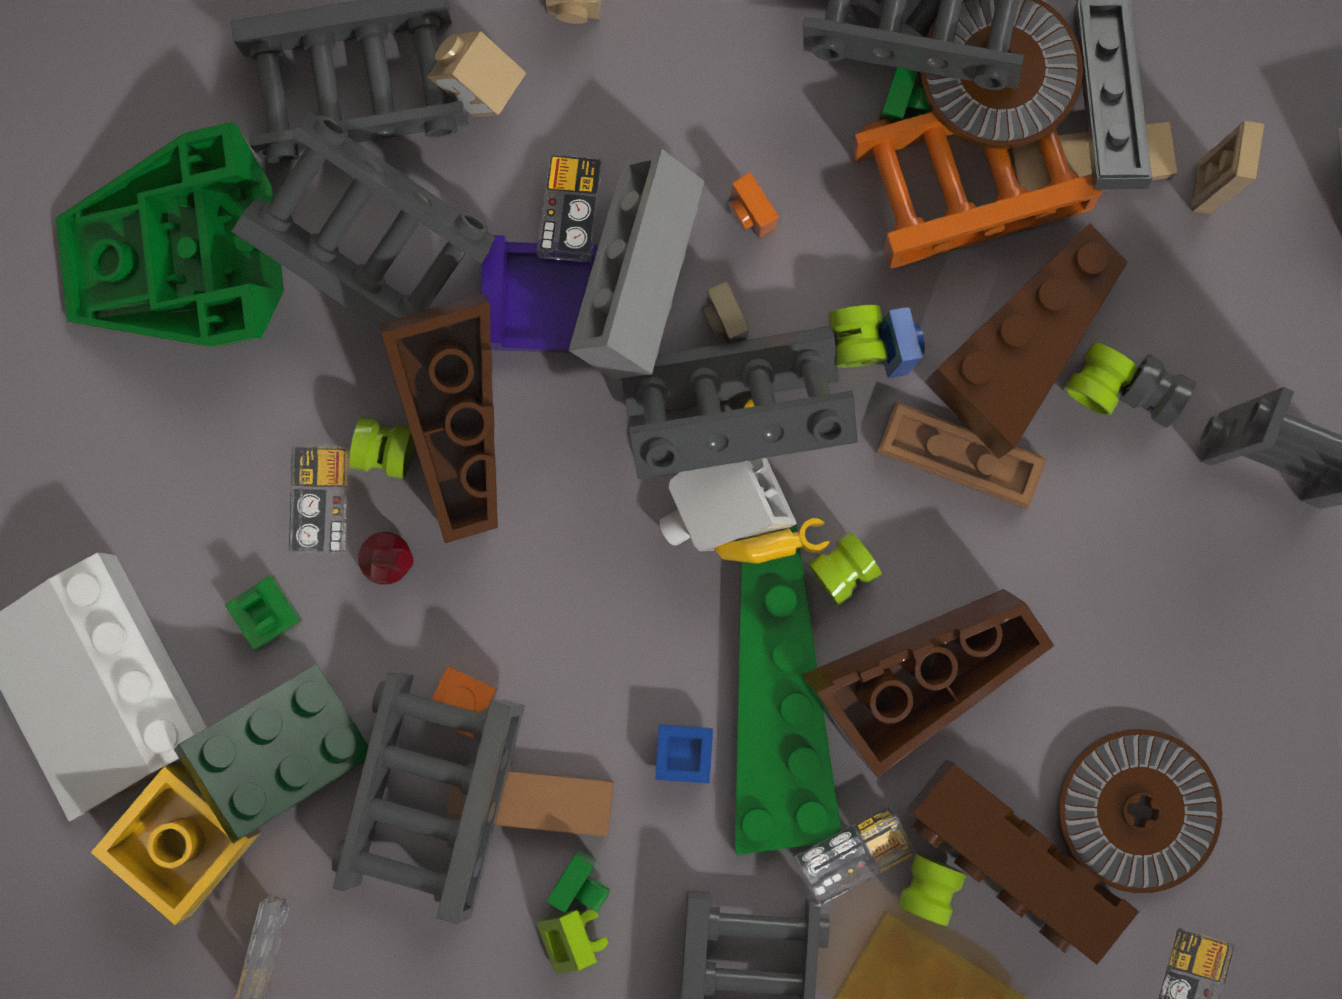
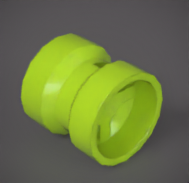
(858, 336)
(1101, 379)
(381, 448)
(843, 567)
(931, 889)

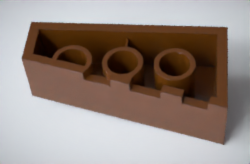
(1018, 354)
(447, 395)
(927, 676)
(1021, 862)

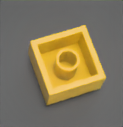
(171, 845)

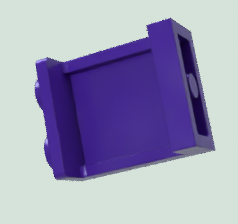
(532, 297)

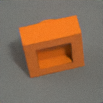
(752, 206)
(464, 692)

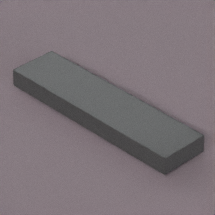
(1112, 95)

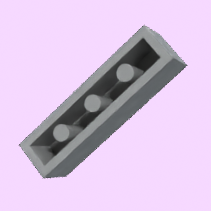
(637, 265)

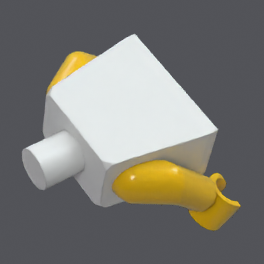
(735, 513)

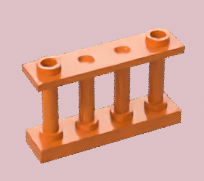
(963, 221)

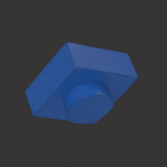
(903, 342)
(684, 753)

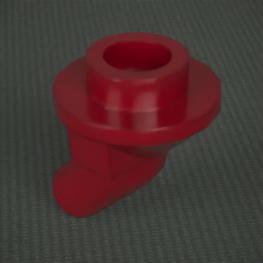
(385, 558)

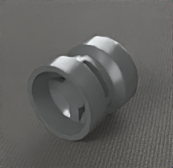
(1158, 389)

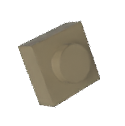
(724, 314)

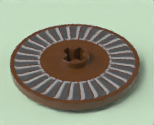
(1046, 85)
(1158, 849)

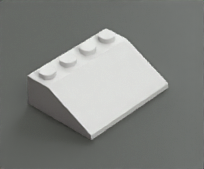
(92, 684)

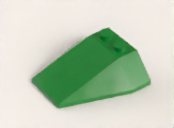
(160, 249)

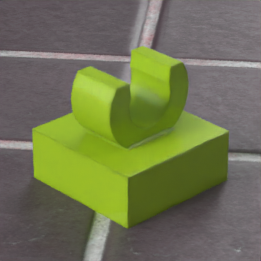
(568, 941)

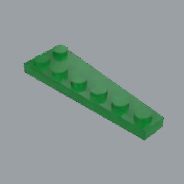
(782, 738)

